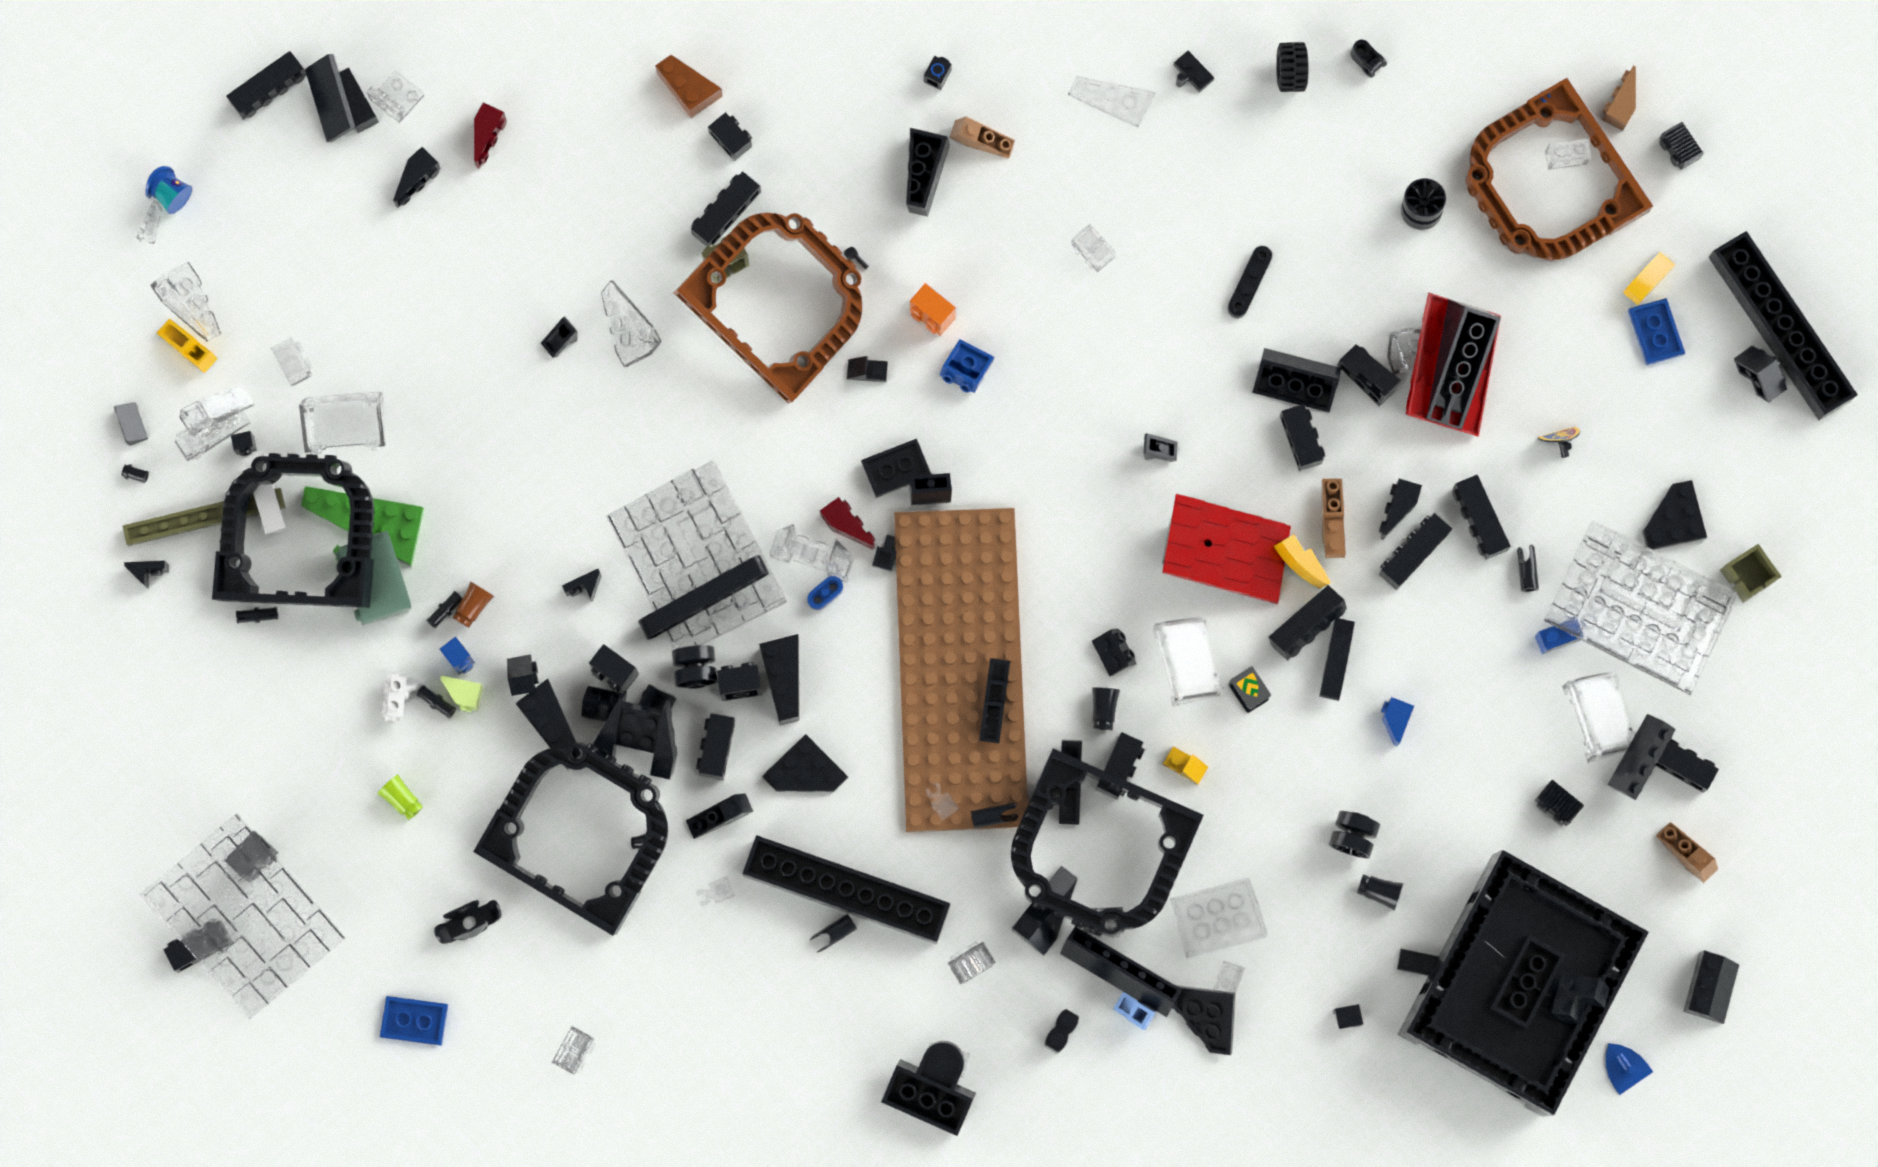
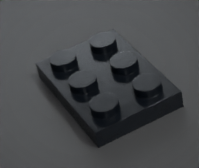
(893, 467)

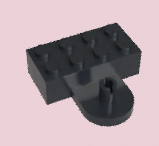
(932, 1088)

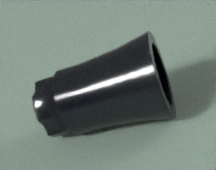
(1104, 707)
(1380, 890)

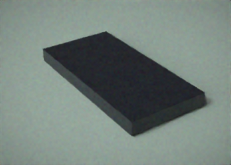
(330, 98)

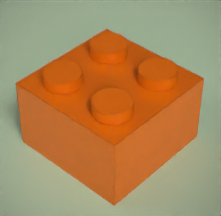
(932, 310)

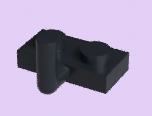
(1192, 71)

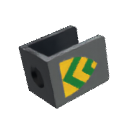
(1249, 689)

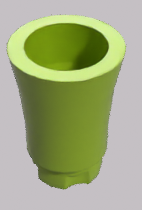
(400, 797)

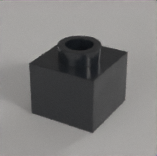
(243, 443)

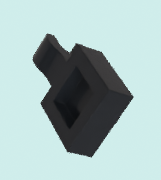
(885, 556)

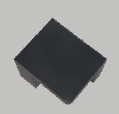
(1348, 1016)

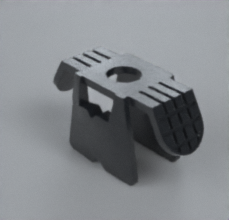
(455, 930)

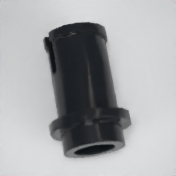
(134, 473)

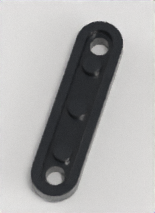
(1249, 282)

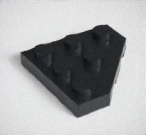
(1675, 519)
(805, 770)
(1209, 1016)

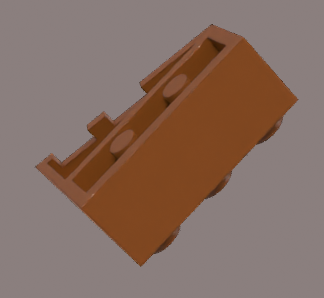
(687, 85)

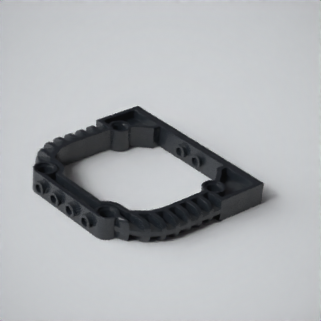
(348, 588)
(1178, 825)
(501, 846)

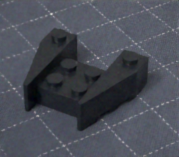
(642, 730)

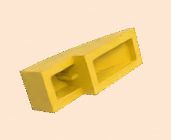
(1648, 278)
(187, 345)
(1302, 562)

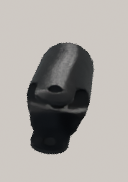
(1528, 570)
(992, 815)
(837, 931)

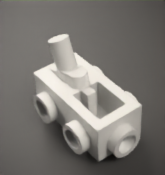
(395, 693)

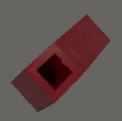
(486, 128)
(841, 521)

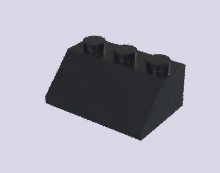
(1711, 987)

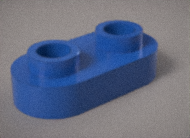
(823, 592)

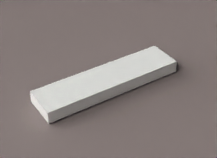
(267, 503)

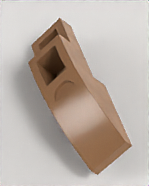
(1333, 518)

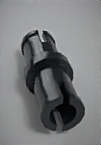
(444, 609)
(257, 615)
(436, 701)

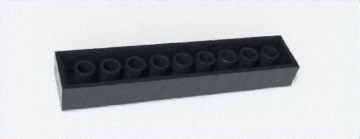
(1782, 325)
(846, 889)

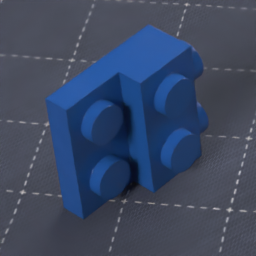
(966, 366)

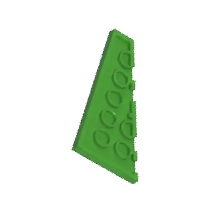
(397, 518)

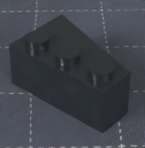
(1369, 374)

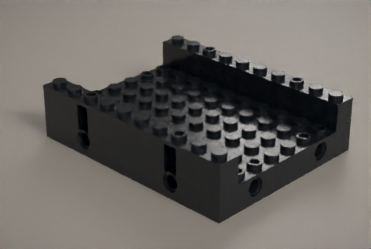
(1500, 976)

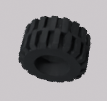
(1292, 67)

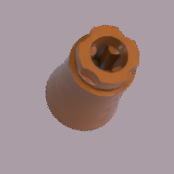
(472, 604)

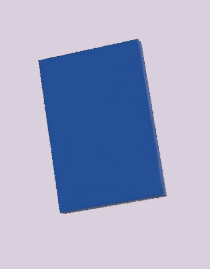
(1656, 331)
(414, 1020)

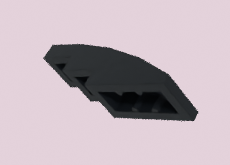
(1337, 659)
(994, 700)
(1070, 808)

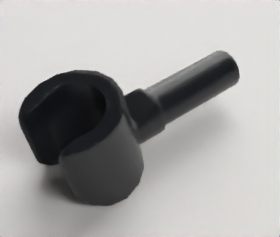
(851, 253)

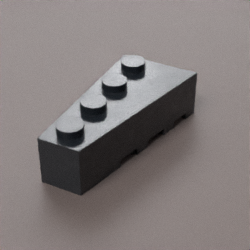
(925, 167)
(782, 670)
(547, 717)

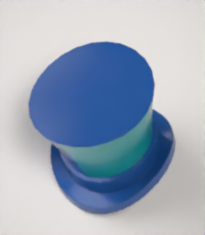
(168, 189)

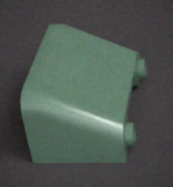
(388, 589)

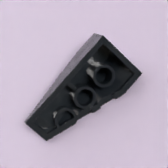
(1040, 927)

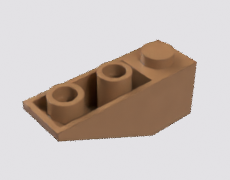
(1624, 102)
(981, 137)
(1688, 852)

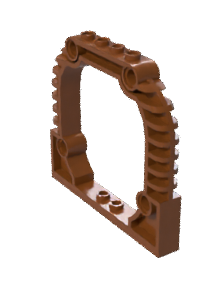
(1564, 105)
(700, 297)

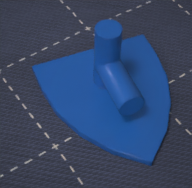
(1625, 1067)

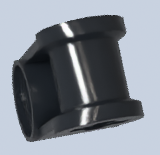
(1369, 61)

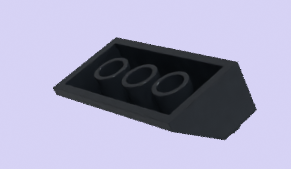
(1296, 380)

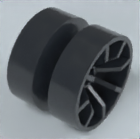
(1423, 204)
(694, 669)
(1356, 829)

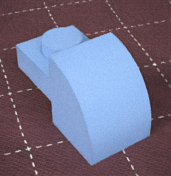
(1134, 1011)

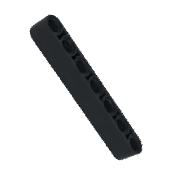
(703, 597)

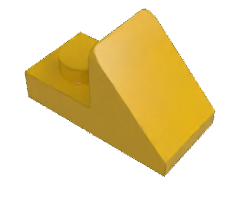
(1185, 765)

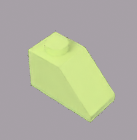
(464, 693)

